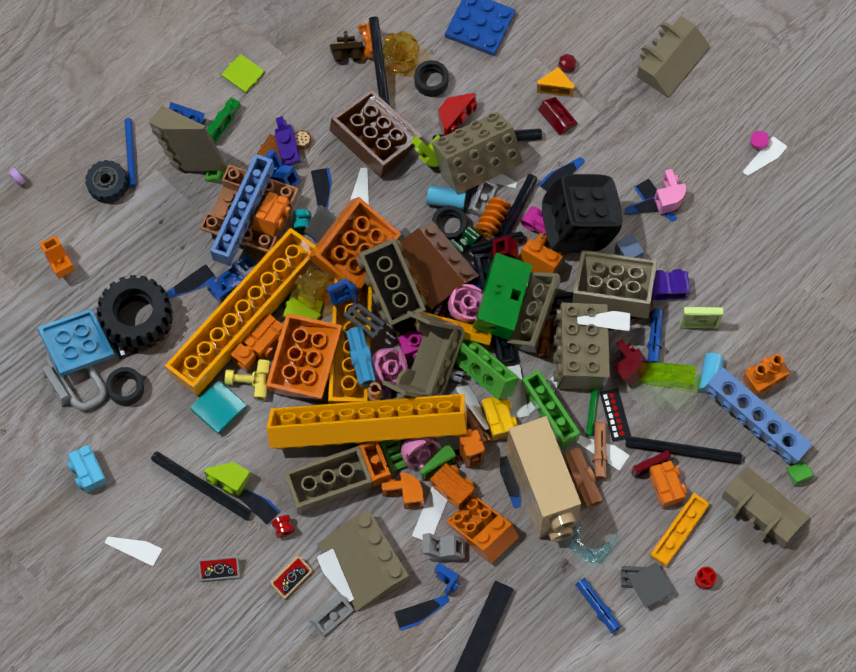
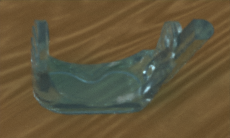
(587, 553)

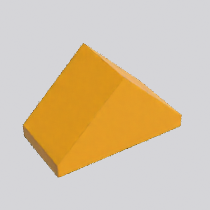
(555, 84)

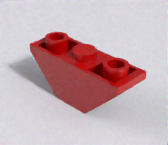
(456, 112)

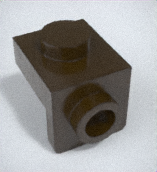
(403, 327)

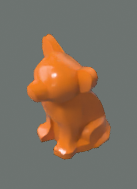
(364, 30)

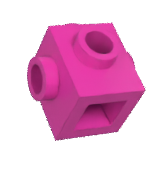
(410, 343)

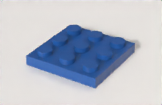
(480, 24)

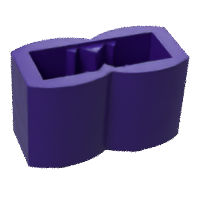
(671, 285)

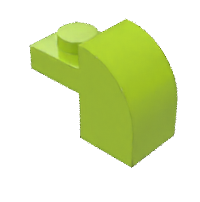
(426, 151)

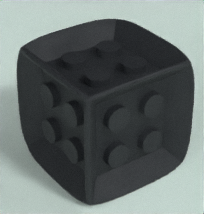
(581, 213)

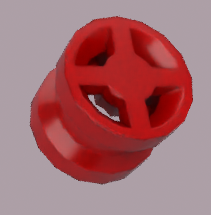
(283, 526)
(708, 575)

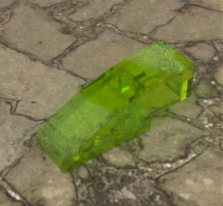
(669, 375)

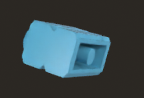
(87, 469)

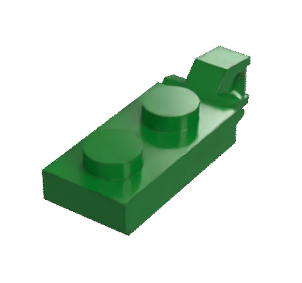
(223, 119)

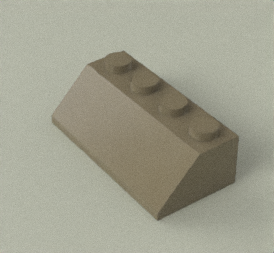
(535, 310)

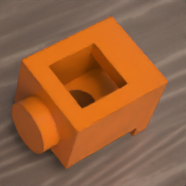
(244, 357)

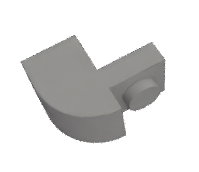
(443, 548)

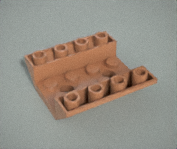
(255, 239)

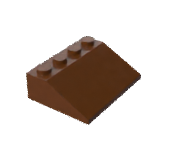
(374, 132)
(438, 263)

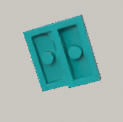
(218, 407)

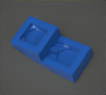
(237, 273)

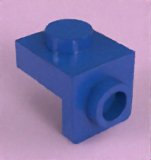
(342, 291)

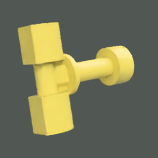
(257, 379)

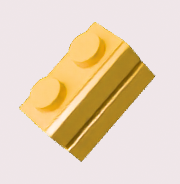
(498, 417)

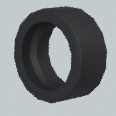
(426, 66)
(451, 211)
(125, 372)

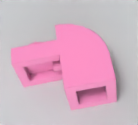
(672, 195)

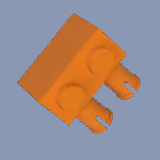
(539, 256)
(766, 374)

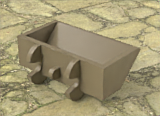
(672, 56)
(764, 507)

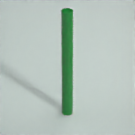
(592, 412)

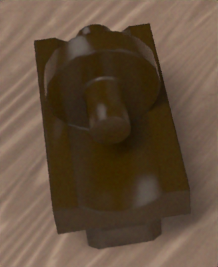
(354, 47)

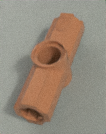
(583, 478)

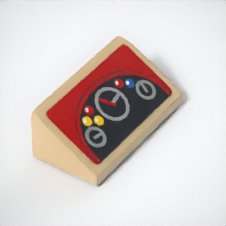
(291, 577)

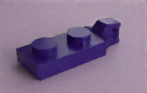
(286, 143)

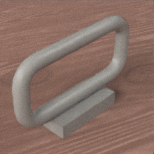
(63, 391)

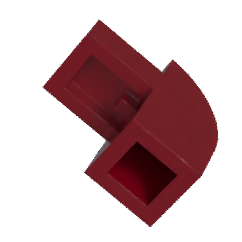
(506, 246)
(633, 366)

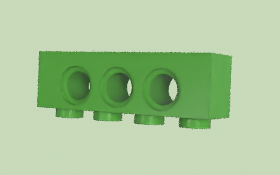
(486, 369)
(548, 405)

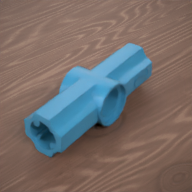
(360, 356)

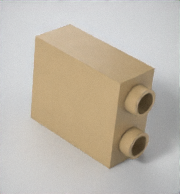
(543, 479)

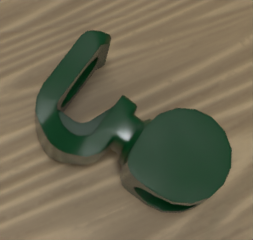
(468, 237)

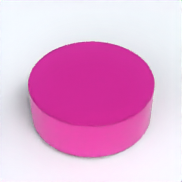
(759, 140)

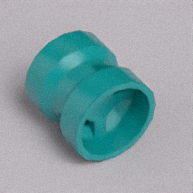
(302, 219)

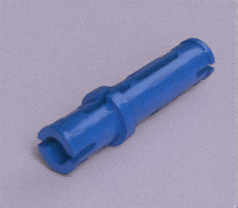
(655, 336)
(612, 623)

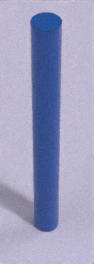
(130, 152)

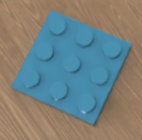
(75, 342)

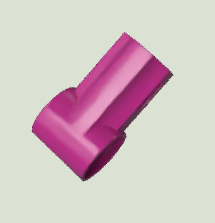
(534, 220)

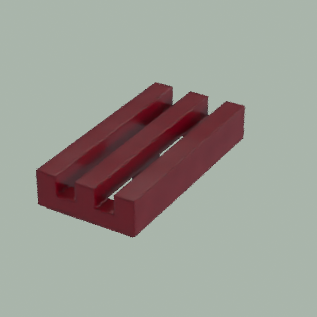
(643, 467)

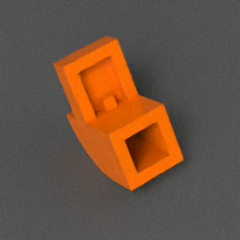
(57, 257)
(408, 487)

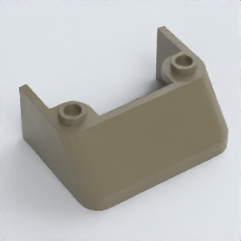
(433, 359)

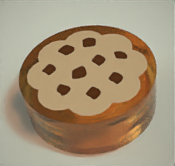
(303, 139)

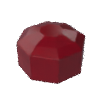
(567, 63)

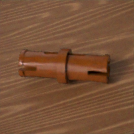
(545, 341)

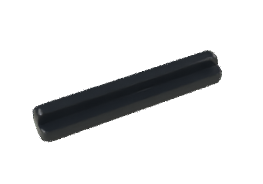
(487, 245)

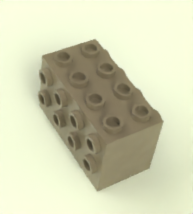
(477, 152)
(391, 281)
(580, 349)

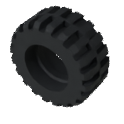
(128, 291)

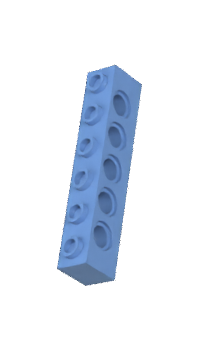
(242, 210)
(768, 417)

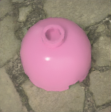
(464, 303)
(388, 364)
(419, 451)

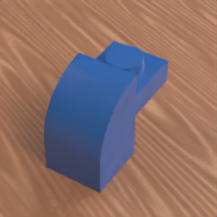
(282, 173)

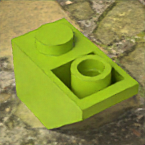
(229, 476)

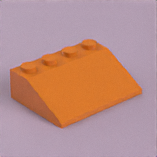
(352, 232)
(303, 357)

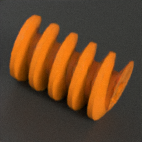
(490, 217)

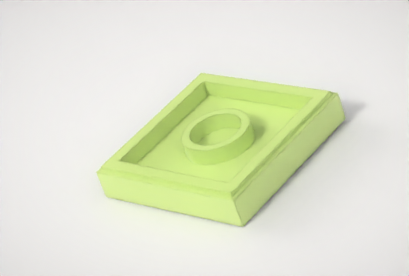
(701, 317)

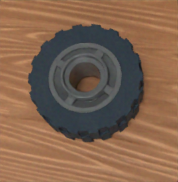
(105, 171)

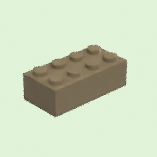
(328, 480)

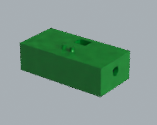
(502, 296)

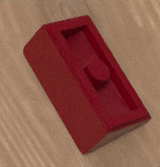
(557, 115)

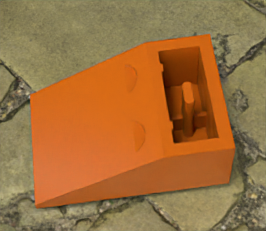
(483, 529)

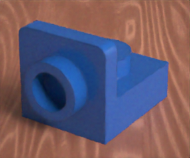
(218, 290)
(446, 575)

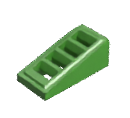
(445, 455)
(397, 466)

